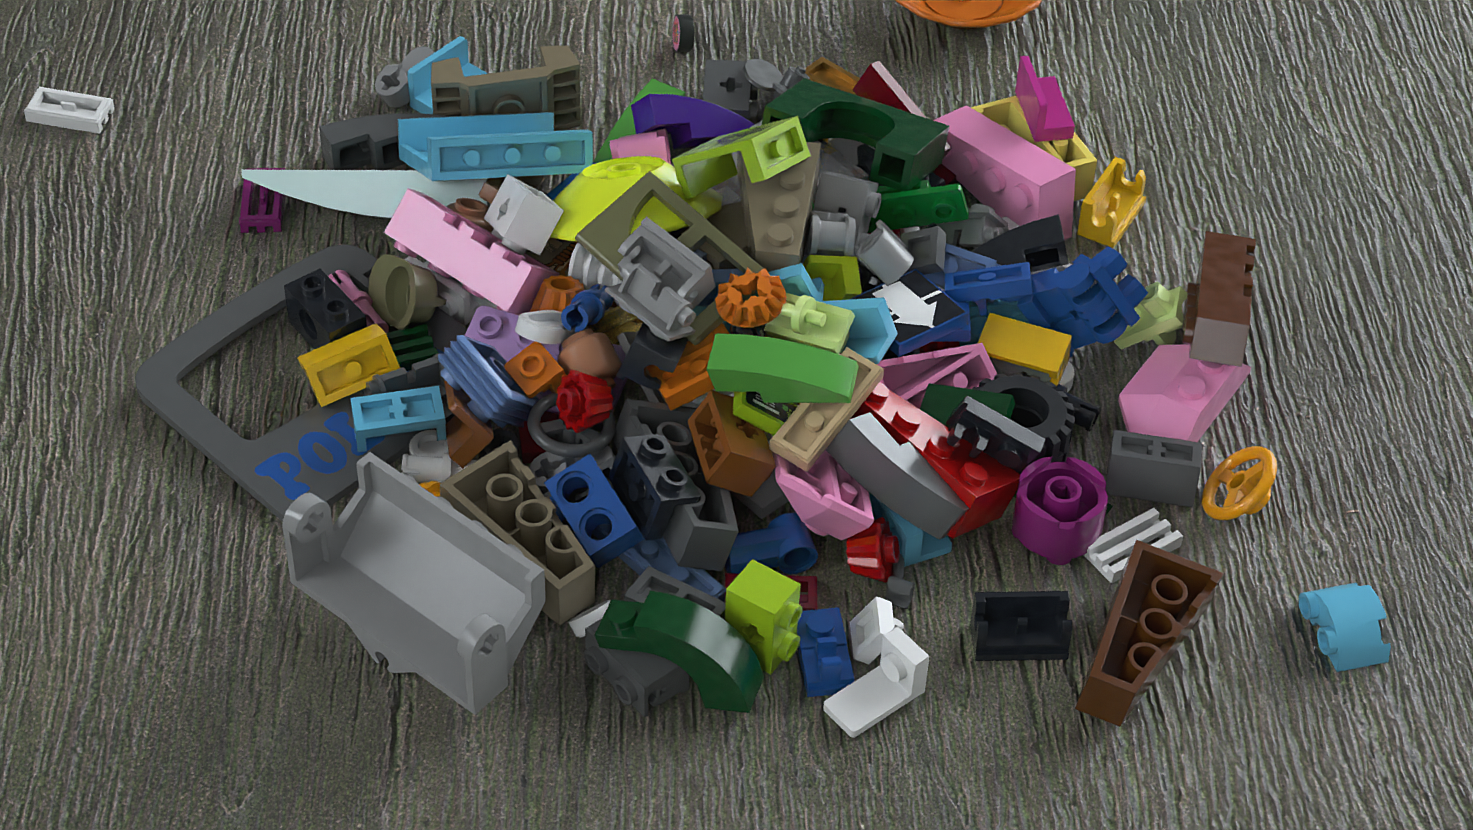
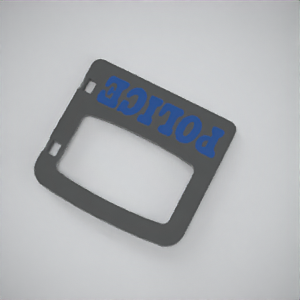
(311, 451)

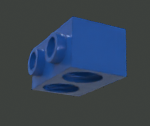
(598, 508)

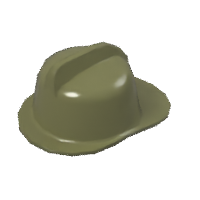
(403, 292)

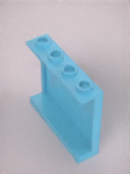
(492, 146)

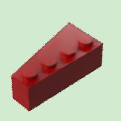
(977, 481)

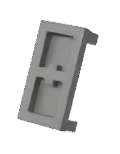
(668, 261)

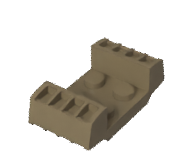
(530, 90)

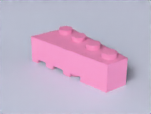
(466, 253)

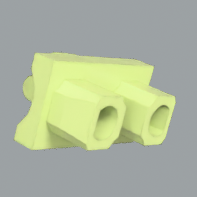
(1159, 317)
(812, 323)

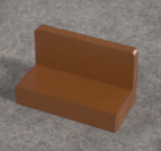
(464, 432)

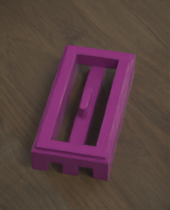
(262, 219)

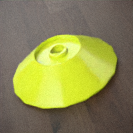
(606, 181)

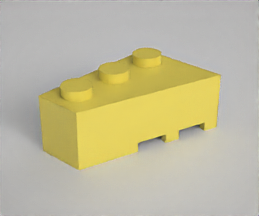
(1073, 151)

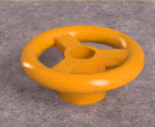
(1246, 489)

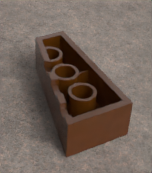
(1147, 621)

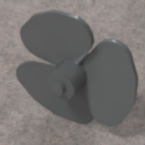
(768, 77)

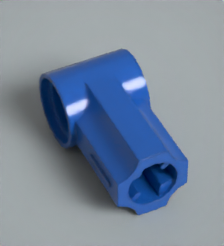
(781, 544)

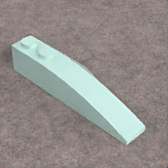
(363, 191)

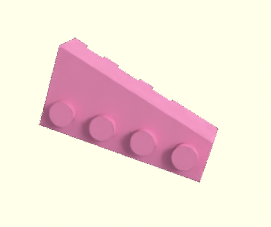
(1008, 170)

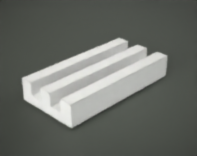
(69, 110)
(1122, 539)

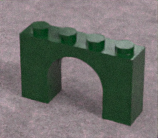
(903, 142)

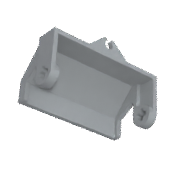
(417, 582)

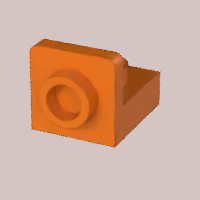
(535, 370)

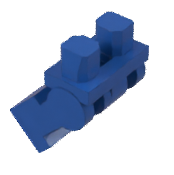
(1085, 299)

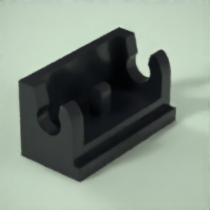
(650, 350)
(1021, 626)

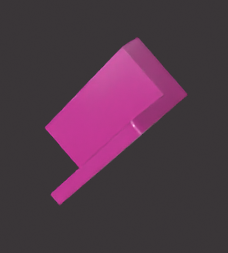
(1042, 104)

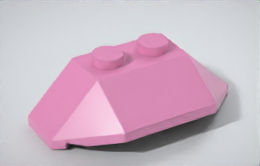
(1178, 394)
(825, 496)

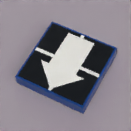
(918, 311)

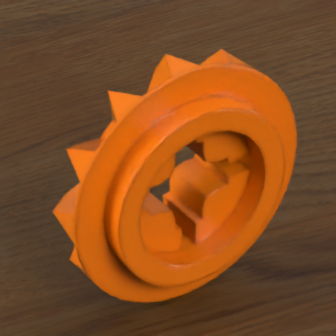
(757, 309)

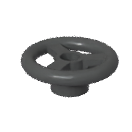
(562, 442)

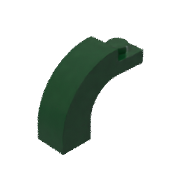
(691, 638)

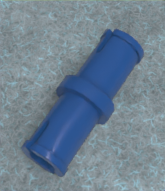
(586, 308)

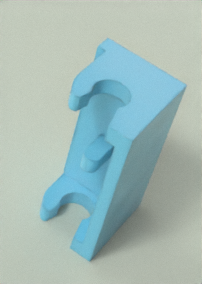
(397, 414)

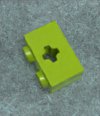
(765, 612)

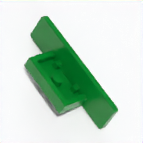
(920, 206)

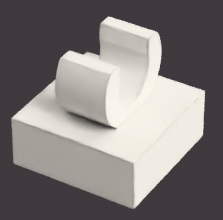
(869, 627)

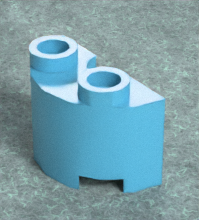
(1347, 624)

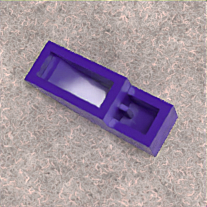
(685, 118)

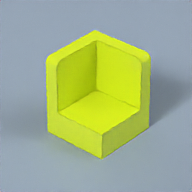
(838, 274)

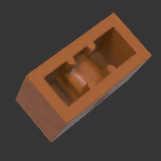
(728, 448)

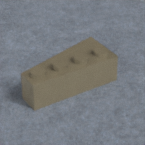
(779, 211)
(513, 509)

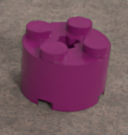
(1059, 508)

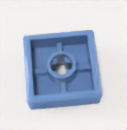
(482, 375)

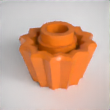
(556, 293)

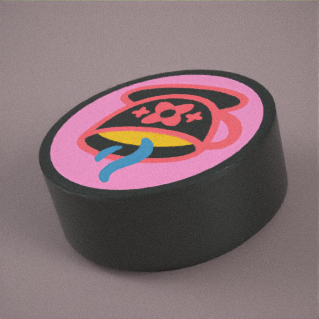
(683, 33)

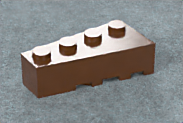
(1220, 300)

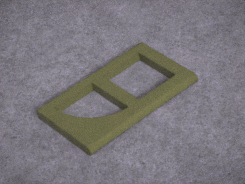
(614, 225)

